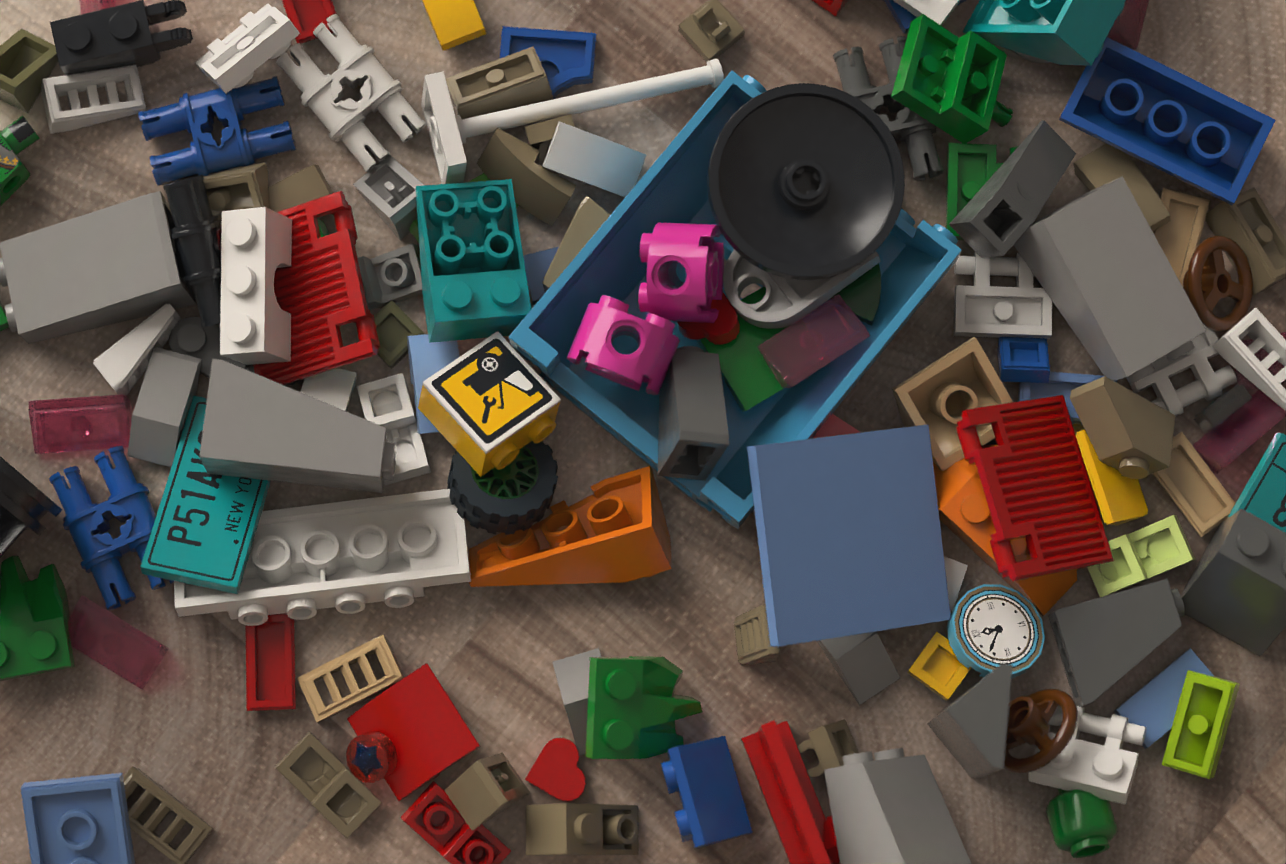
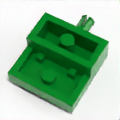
(951, 80)

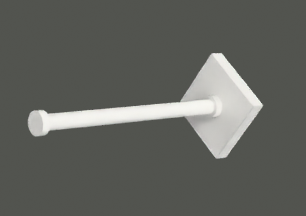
(450, 132)

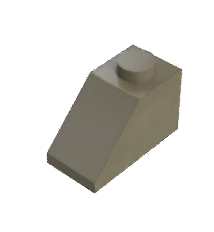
(1125, 427)

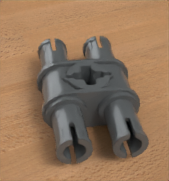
(907, 125)

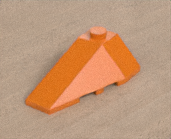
(600, 539)

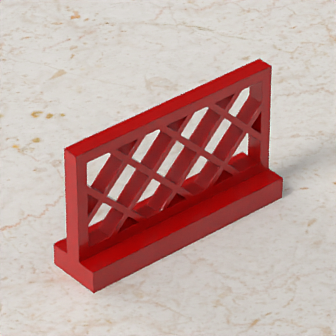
(788, 793)

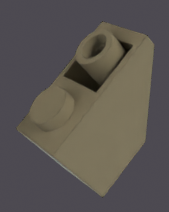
(581, 829)

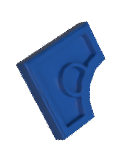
(564, 55)

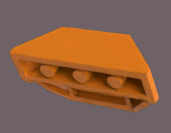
(967, 515)

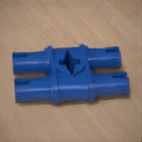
(197, 116)
(89, 521)

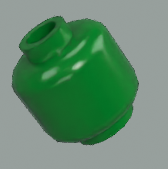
(1081, 822)

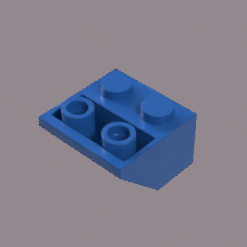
(707, 791)

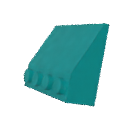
(1047, 29)

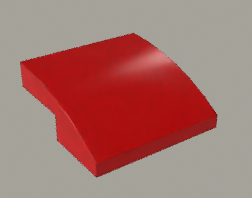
(422, 727)

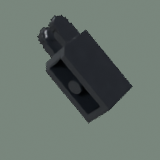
(117, 36)

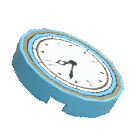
(995, 628)

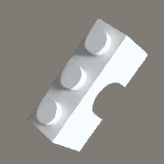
(250, 318)

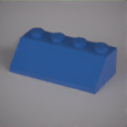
(1168, 120)

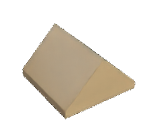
(945, 389)

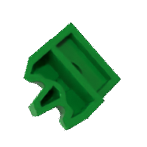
(33, 622)
(634, 707)

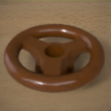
(1209, 281)
(1030, 724)

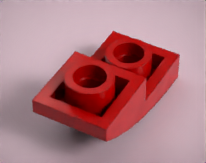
(445, 829)

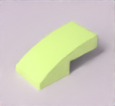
(1142, 556)

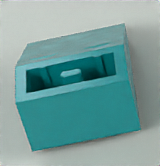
(471, 260)

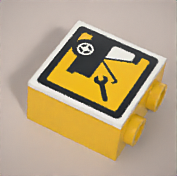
(489, 404)

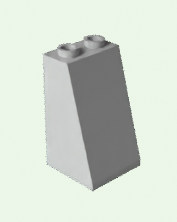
(93, 270)
(1112, 282)
(286, 436)
(891, 811)

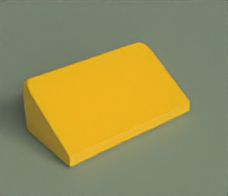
(1117, 496)

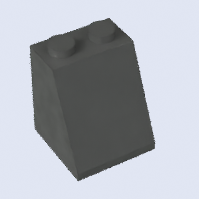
(1241, 583)

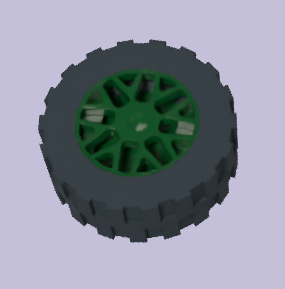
(516, 501)

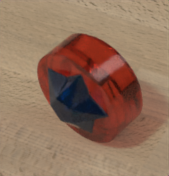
(371, 757)

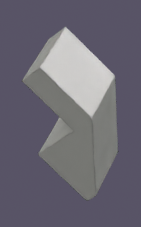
(163, 405)

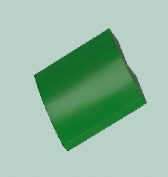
(742, 362)

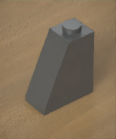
(691, 415)
(1112, 635)

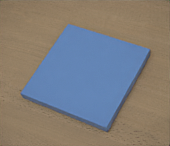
(848, 534)

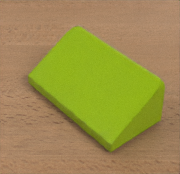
(1200, 724)

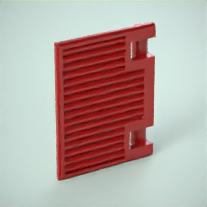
(322, 294)
(1035, 487)

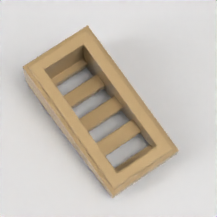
(359, 654)

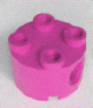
(704, 266)
(611, 319)

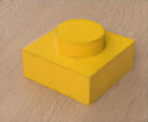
(938, 667)

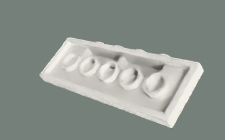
(342, 558)

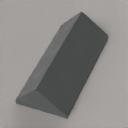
(977, 724)

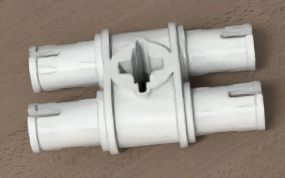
(355, 68)

